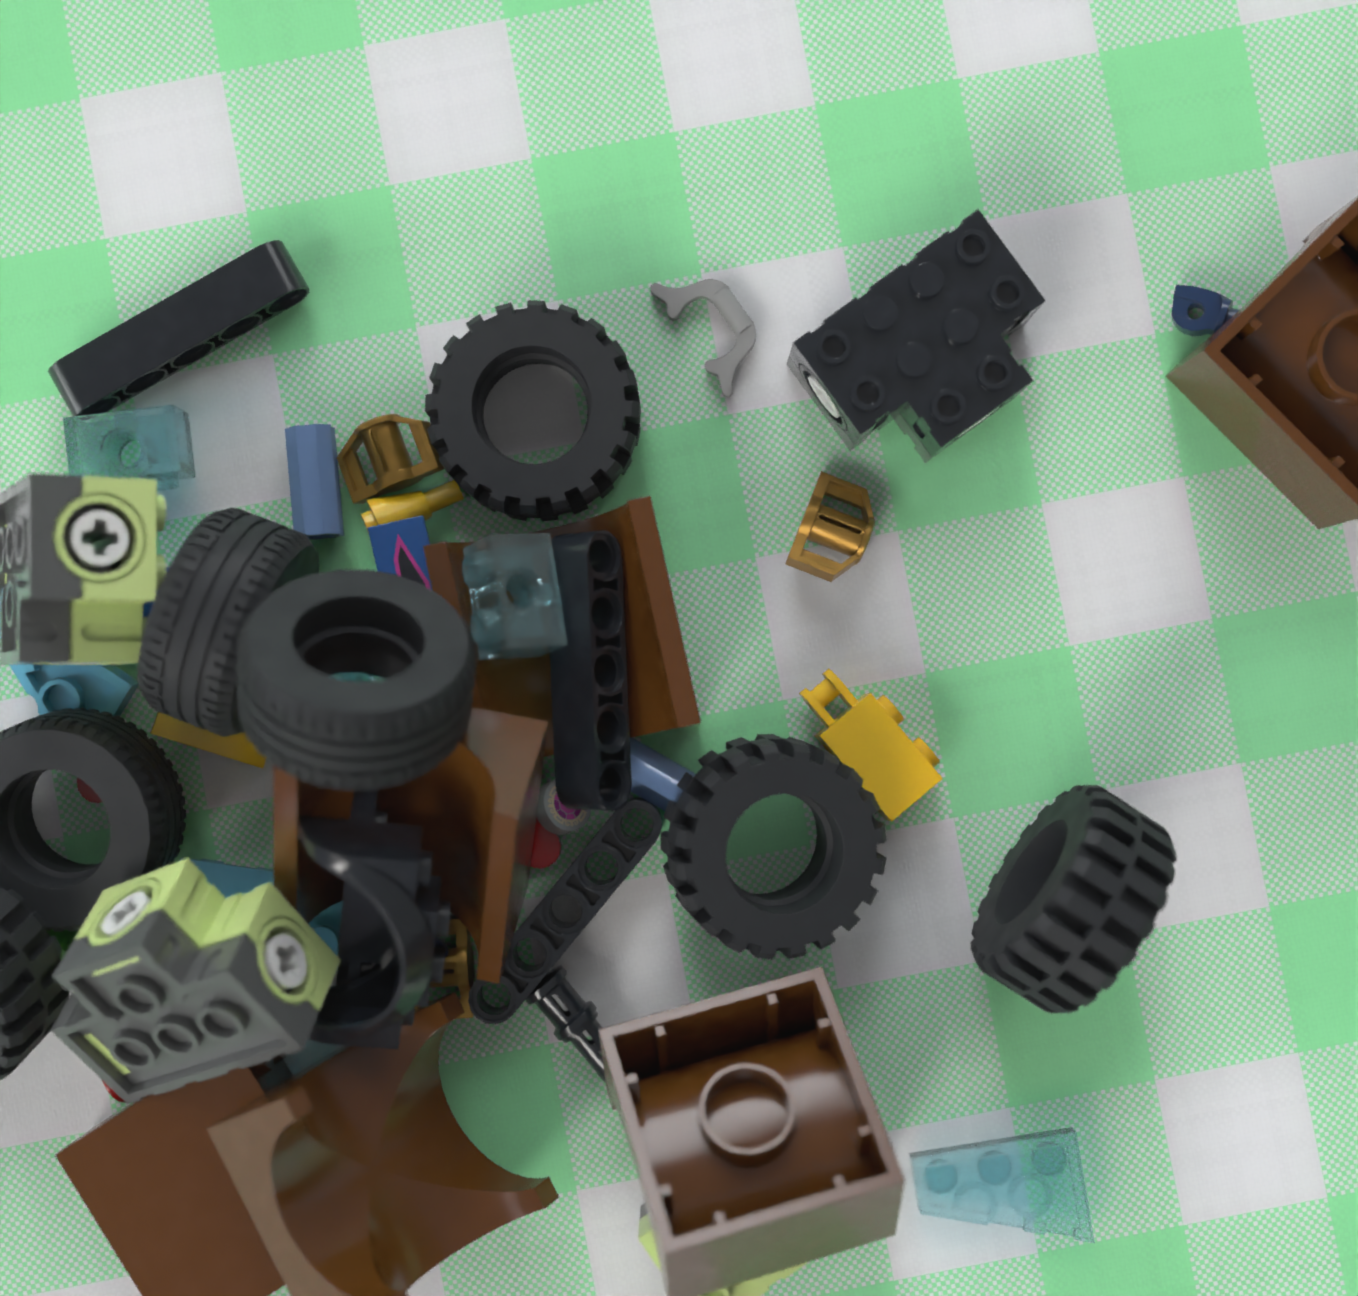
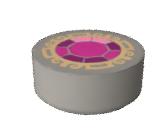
(555, 816)

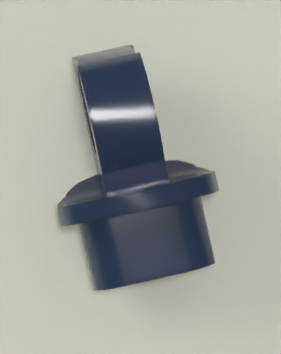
(1215, 306)

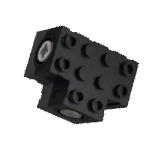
(924, 344)

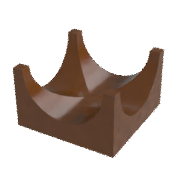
(367, 1170)

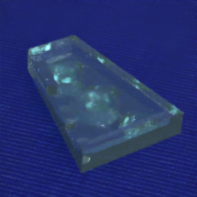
(1008, 1181)

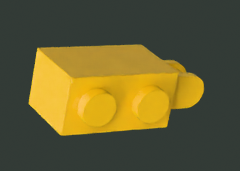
(874, 745)

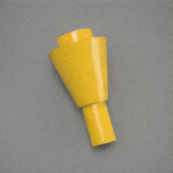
(411, 504)

